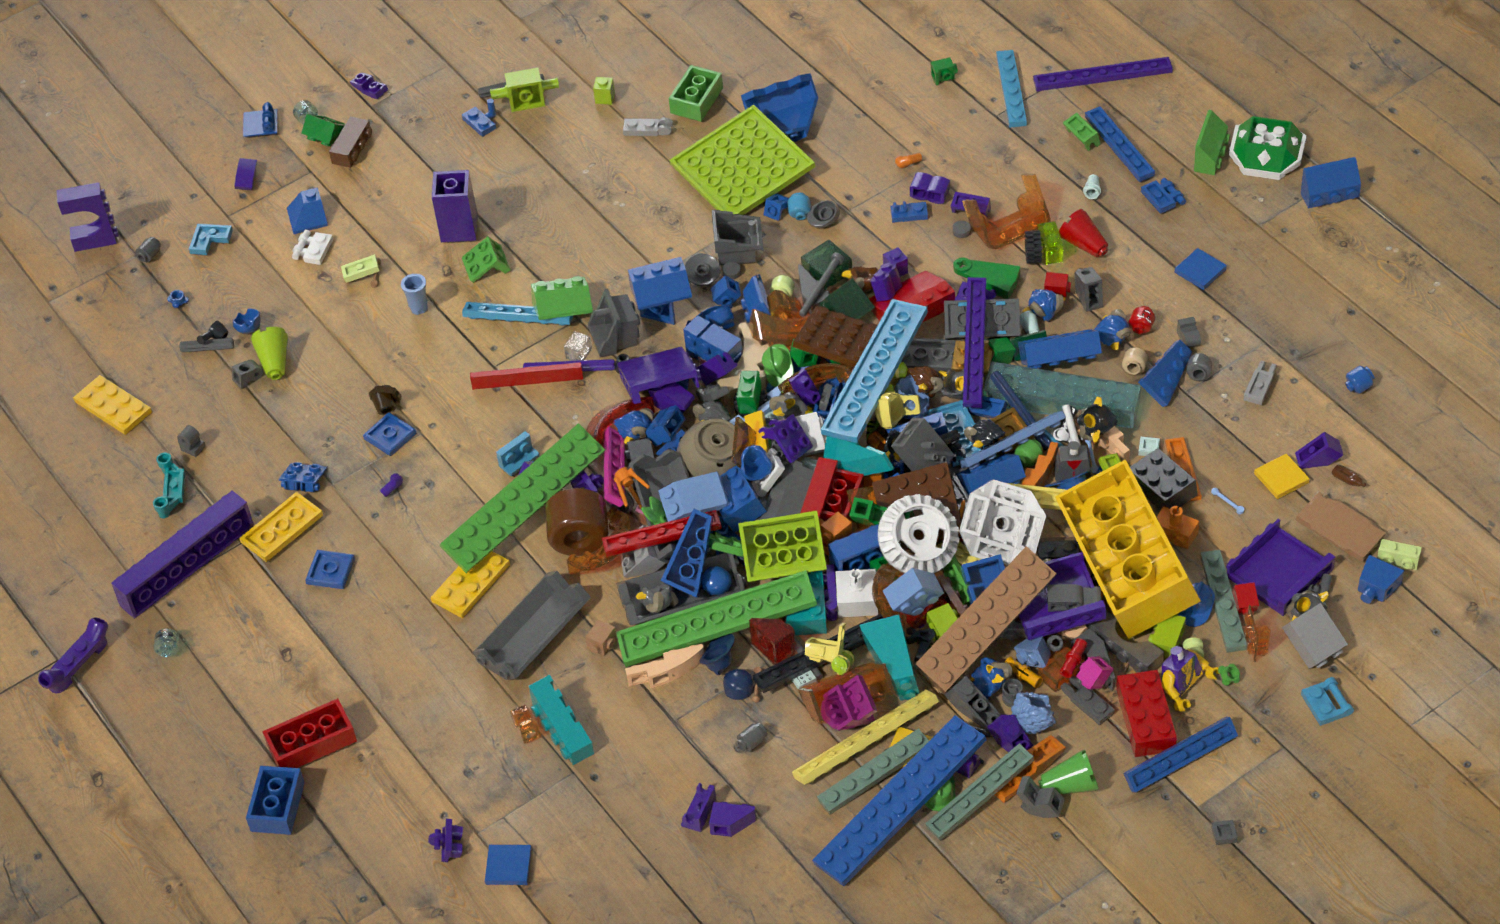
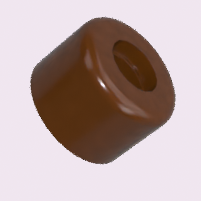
(576, 521)

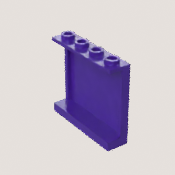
(657, 370)
(1278, 567)
(1040, 622)

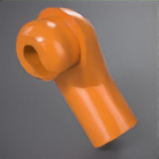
(905, 161)

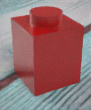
(1057, 283)
(1245, 595)

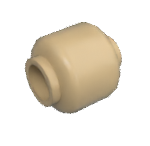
(1134, 361)

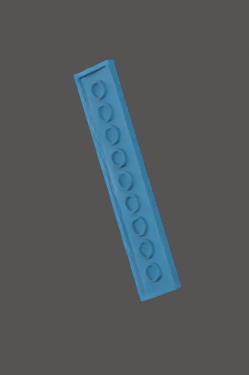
(874, 371)

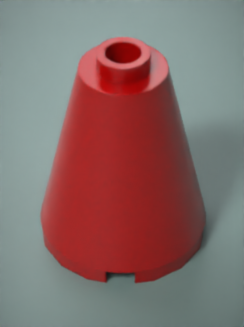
(1084, 234)

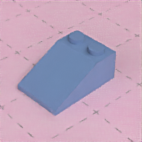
(698, 492)

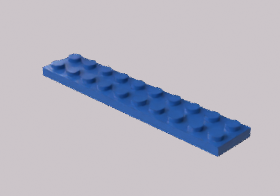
(899, 800)

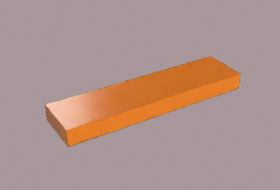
(1179, 453)

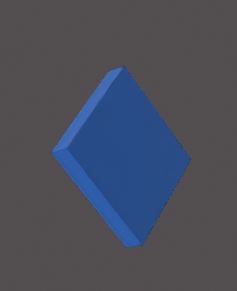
(1200, 269)
(389, 434)
(330, 569)
(508, 865)

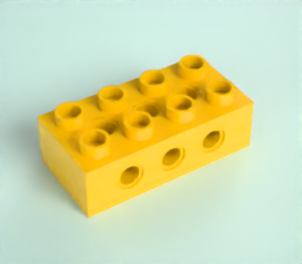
(1127, 549)

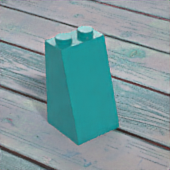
(889, 645)

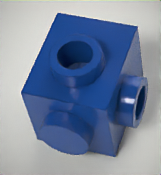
(725, 291)

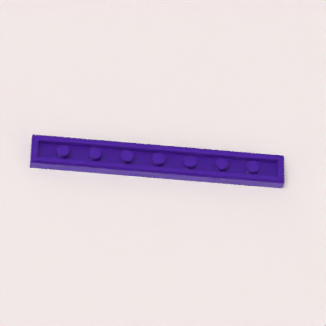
(1102, 74)
(974, 342)

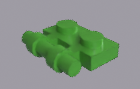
(725, 544)

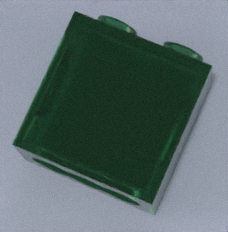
(819, 259)
(849, 300)

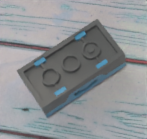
(1001, 319)

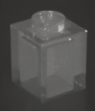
(578, 347)

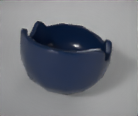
(738, 684)

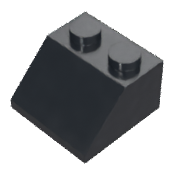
(1057, 547)

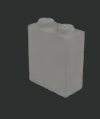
(1315, 636)

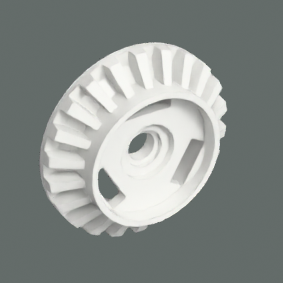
(895, 527)

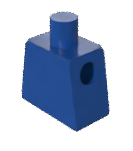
(1378, 580)

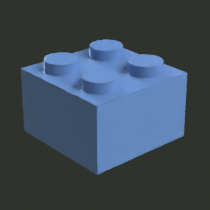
(913, 592)

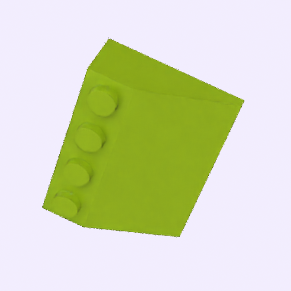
(782, 546)

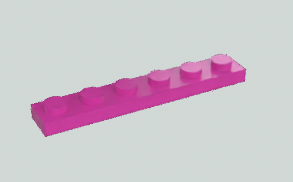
(612, 463)

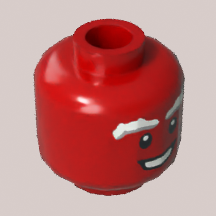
(1142, 320)

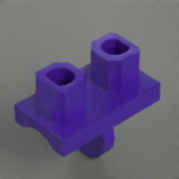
(805, 387)
(593, 483)
(445, 840)

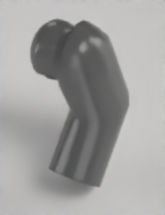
(1323, 586)

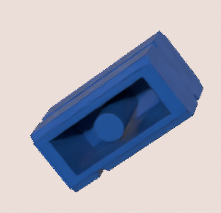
(665, 425)

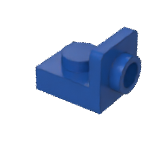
(775, 205)

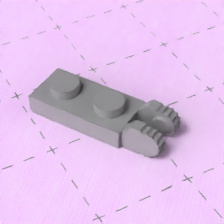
(647, 127)
(1259, 384)

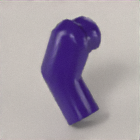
(395, 482)

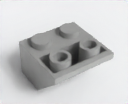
(640, 561)

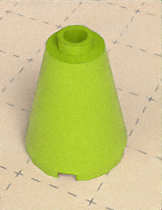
(271, 350)

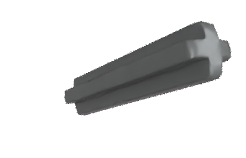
(210, 344)

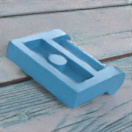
(1321, 705)

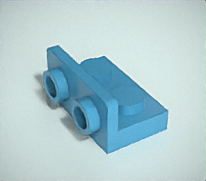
(515, 453)

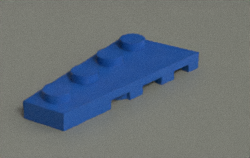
(1165, 375)

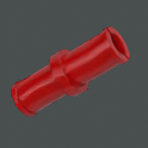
(1073, 658)

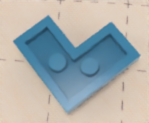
(208, 233)

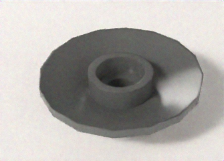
(703, 263)

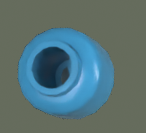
(799, 206)

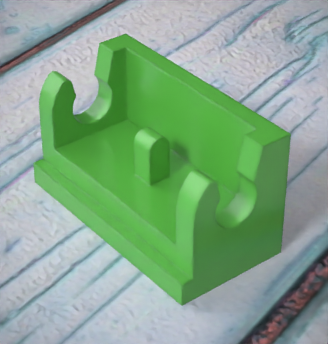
(1082, 130)

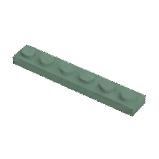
(1224, 601)
(872, 772)
(979, 792)

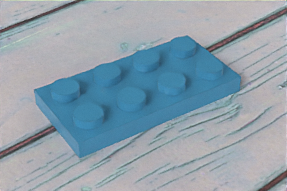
(958, 419)

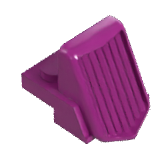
(848, 705)

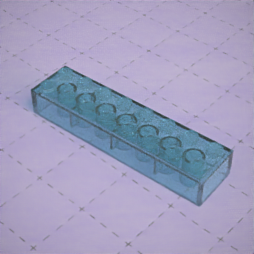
(1050, 390)

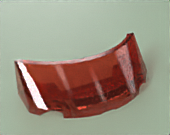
(610, 413)

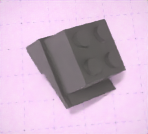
(736, 237)
(614, 324)

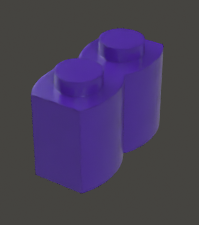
(929, 188)
(886, 282)

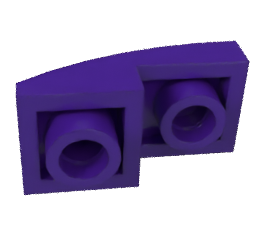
(366, 84)
(245, 174)

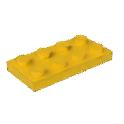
(112, 404)
(281, 526)
(464, 590)

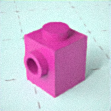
(1094, 672)

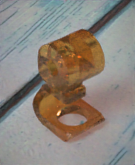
(522, 718)

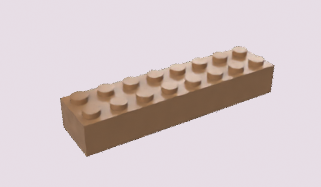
(985, 620)

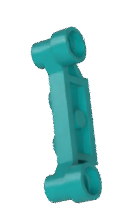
(173, 486)

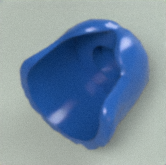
(756, 462)

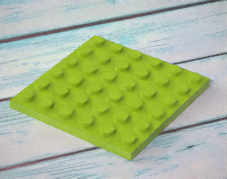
(742, 162)

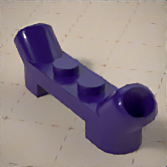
(92, 640)

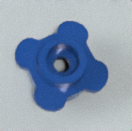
(177, 298)

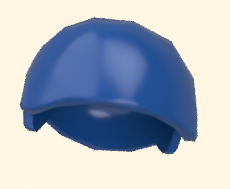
(247, 322)
(716, 580)

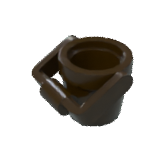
(385, 398)

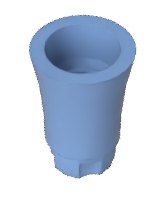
(415, 292)

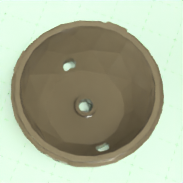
(701, 452)

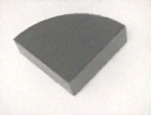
(825, 397)

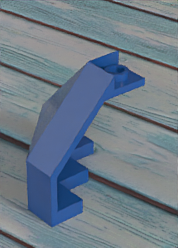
(787, 104)

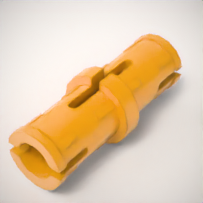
(1033, 679)

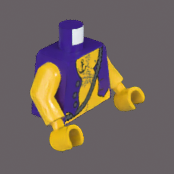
(1181, 672)

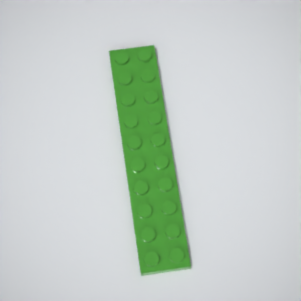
(522, 498)
(715, 618)

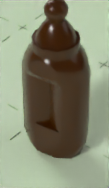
(1347, 476)

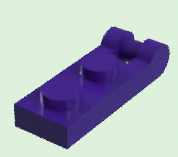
(830, 594)

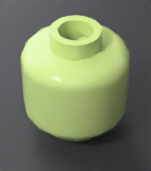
(783, 284)

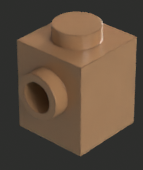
(601, 638)

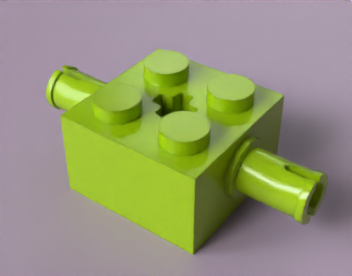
(524, 89)

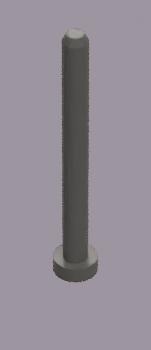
(837, 259)

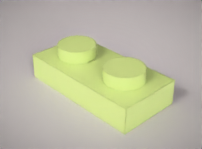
(360, 268)

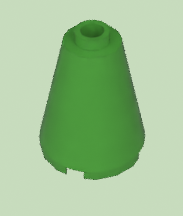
(1071, 775)

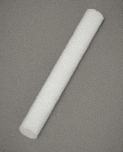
(1070, 423)

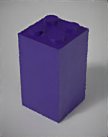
(454, 206)

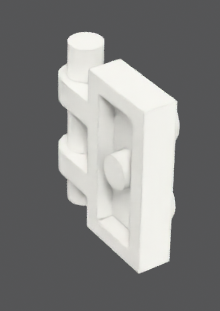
(317, 247)
(764, 485)

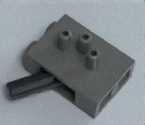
(922, 447)

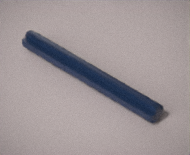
(1015, 402)

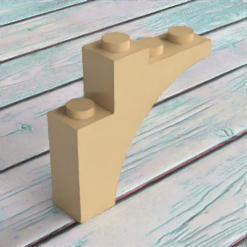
(750, 361)

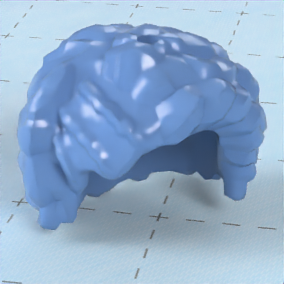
(908, 387)
(1033, 712)

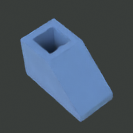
(1033, 652)

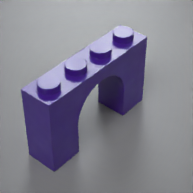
(89, 199)

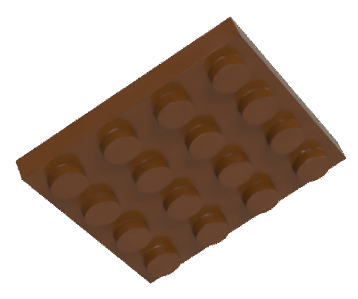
(834, 336)
(928, 481)

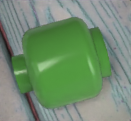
(1029, 452)

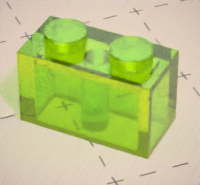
(1051, 243)

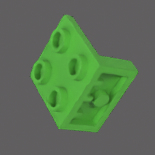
(483, 258)

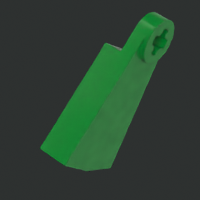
(998, 276)

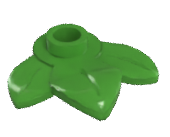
(655, 512)

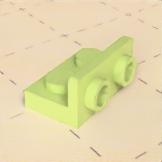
(1399, 554)

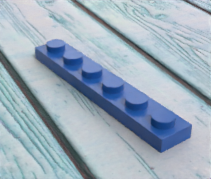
(1119, 144)
(1180, 754)

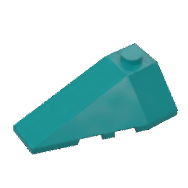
(855, 457)

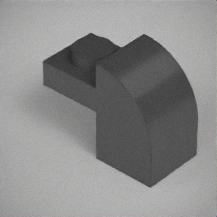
(1037, 801)

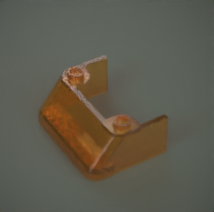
(1011, 227)
(875, 677)

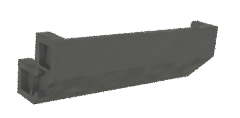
(658, 474)
(788, 491)
(637, 612)
(531, 626)

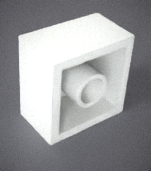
(855, 593)

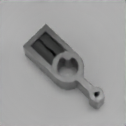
(1069, 596)

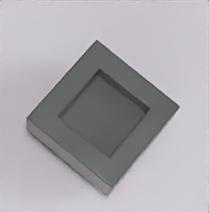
(1224, 832)

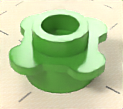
(1232, 670)

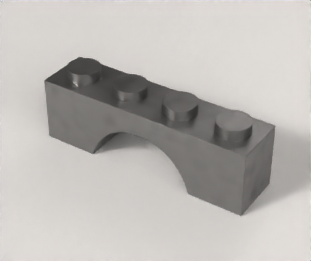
(1140, 656)

